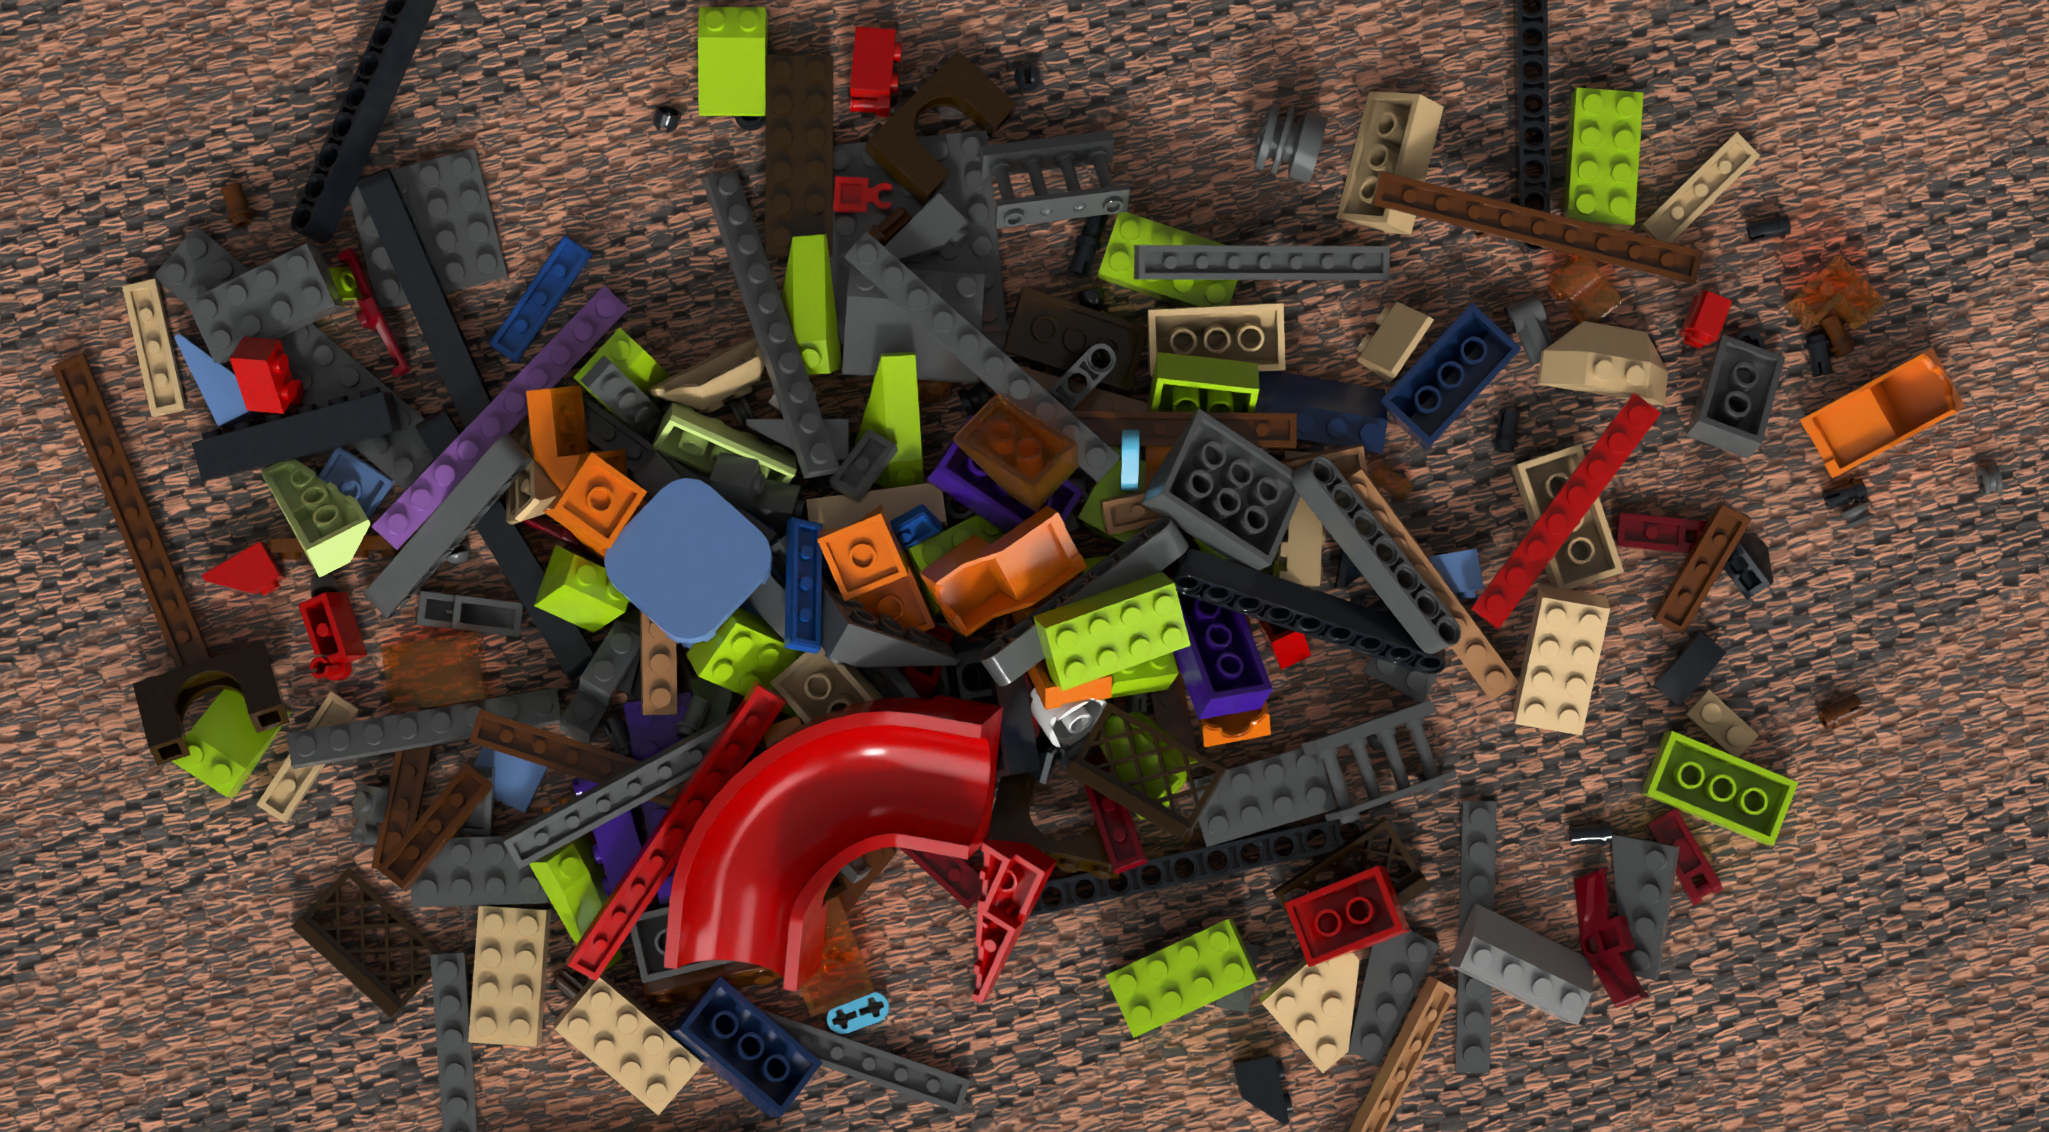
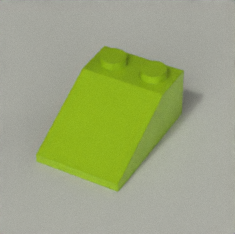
(732, 61)
(225, 745)

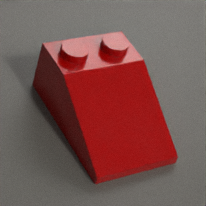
(1347, 916)

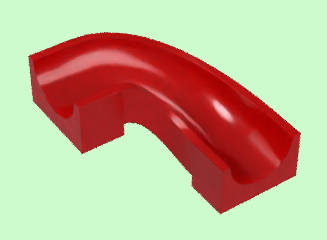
(810, 805)

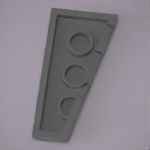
(1644, 894)
(1387, 990)

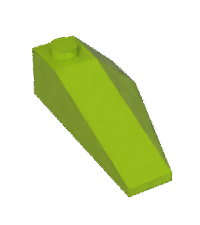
(811, 304)
(895, 415)
(574, 886)

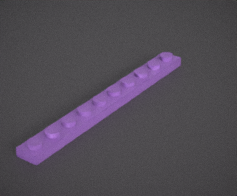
(499, 417)

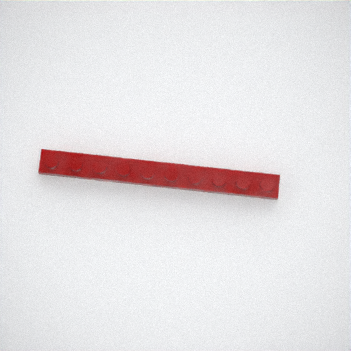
(666, 842)

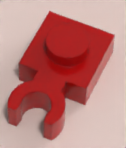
(854, 195)

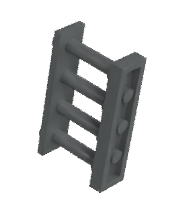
(1053, 154)
(1356, 739)

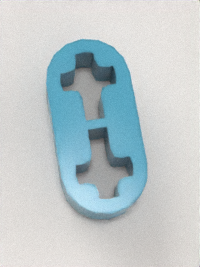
(1129, 460)
(861, 1020)

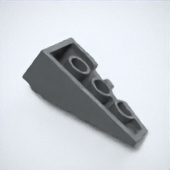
(872, 641)

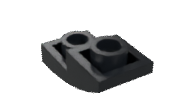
(1690, 667)

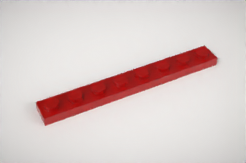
(1565, 510)

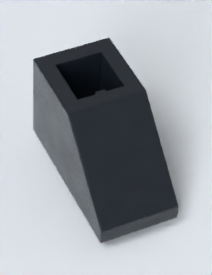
(1261, 1086)

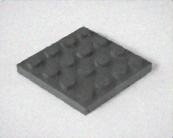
(452, 219)

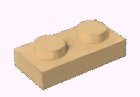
(1721, 724)

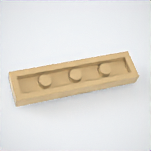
(1701, 189)
(154, 348)
(292, 784)

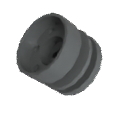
(1290, 142)

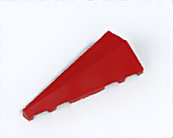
(1011, 885)

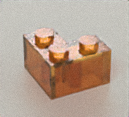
(1835, 288)

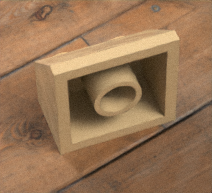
(1393, 341)

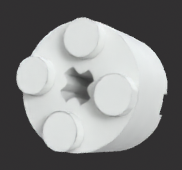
(1067, 722)

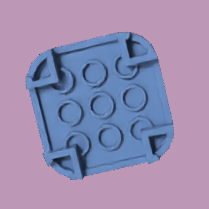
(688, 560)

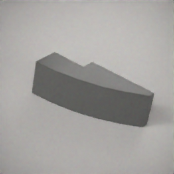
(469, 613)

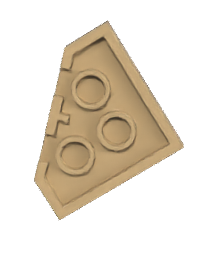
(1317, 1007)

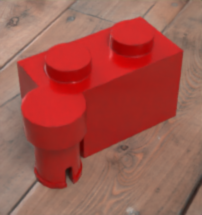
(873, 70)
(265, 375)
(332, 633)

